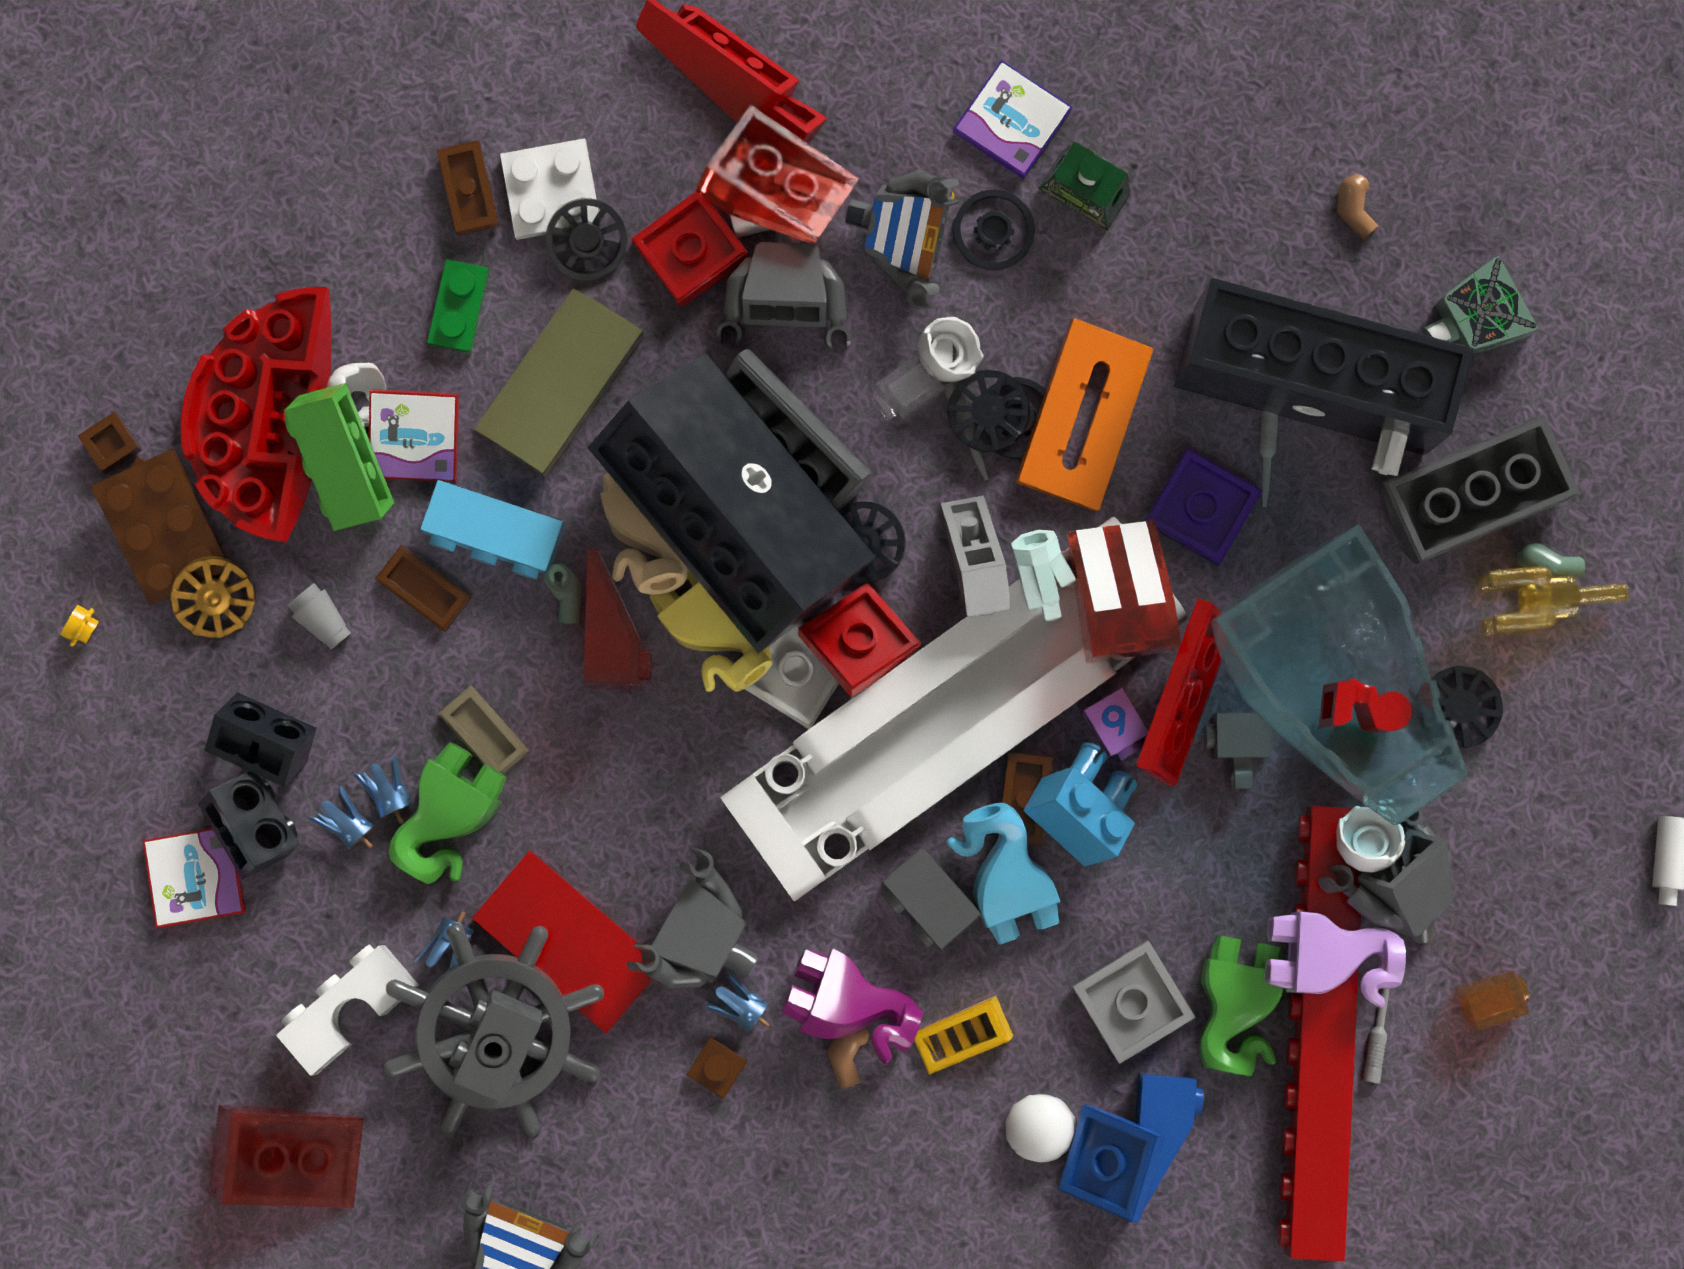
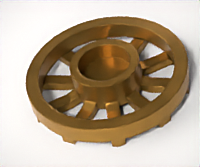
(212, 597)

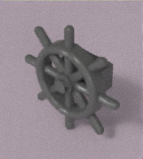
(498, 1035)

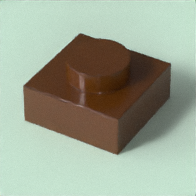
(109, 442)
(717, 1067)

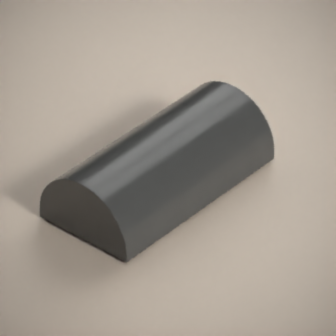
(802, 434)
(1477, 490)

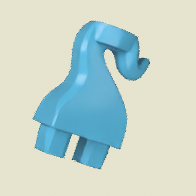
(1008, 879)

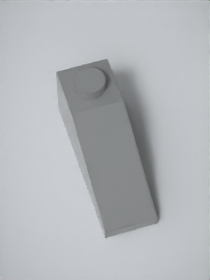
(976, 556)

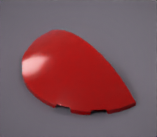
(237, 415)

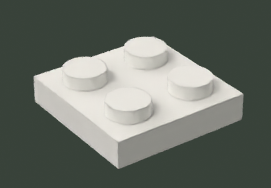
(544, 180)

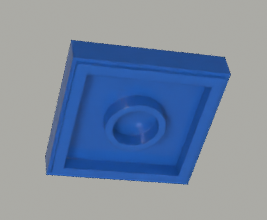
(1111, 1163)

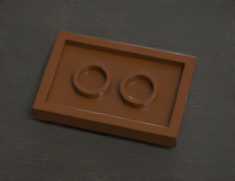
(158, 523)

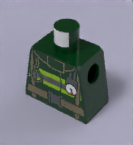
(1087, 184)

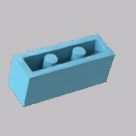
(492, 530)

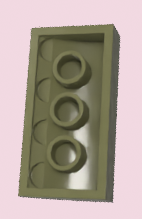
(560, 382)

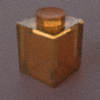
(1493, 999)

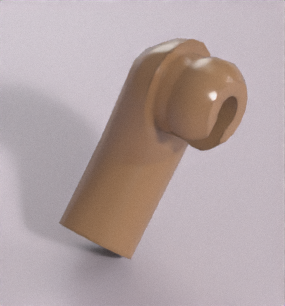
(1351, 205)
(841, 1057)

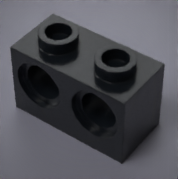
(260, 739)
(238, 827)

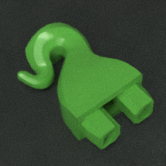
(446, 810)
(1236, 1003)

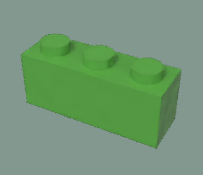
(338, 457)

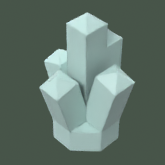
(1037, 559)

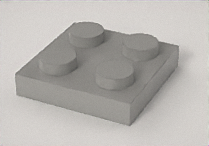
(1133, 1002)

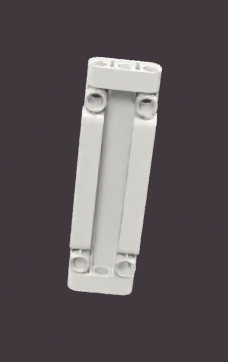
(918, 735)

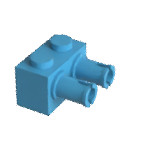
(1078, 813)

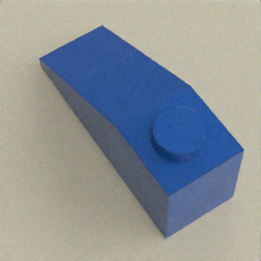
(1168, 1108)

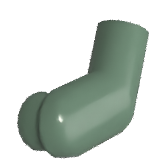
(1539, 555)
(567, 590)

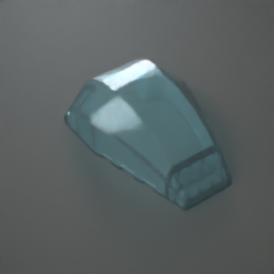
(1333, 621)

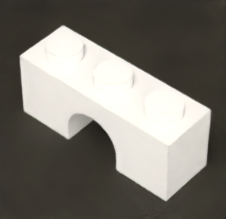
(314, 1031)

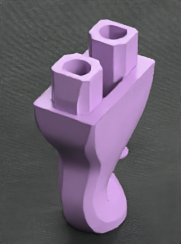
(1326, 956)

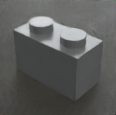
(930, 899)

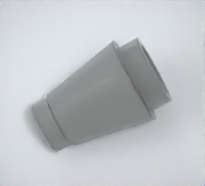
(319, 616)

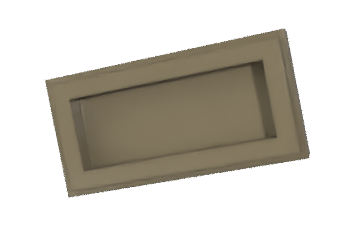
(483, 731)

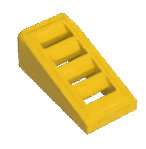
(996, 1017)

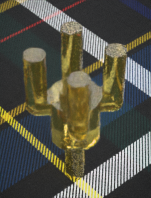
(1542, 598)

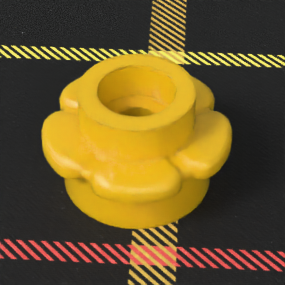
(79, 625)

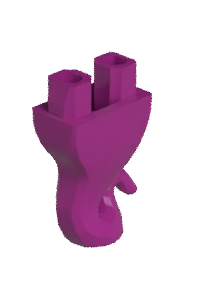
(847, 1003)

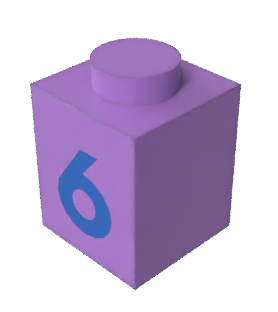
(1116, 725)

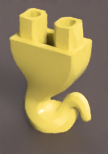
(703, 626)

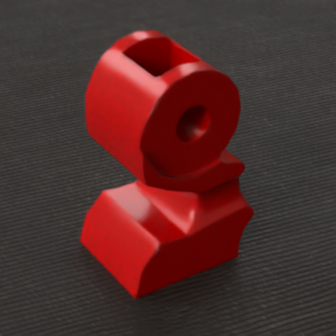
(1374, 711)

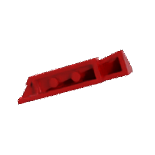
(727, 67)

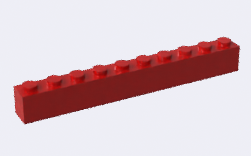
(1321, 1068)

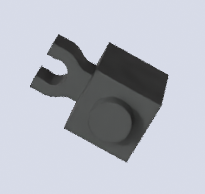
(1238, 739)

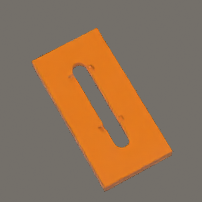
(1042, 460)

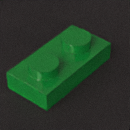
(458, 306)

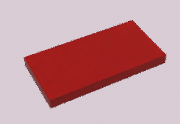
(1183, 698)
(581, 941)

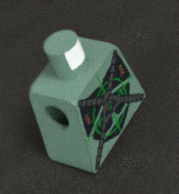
(1483, 311)

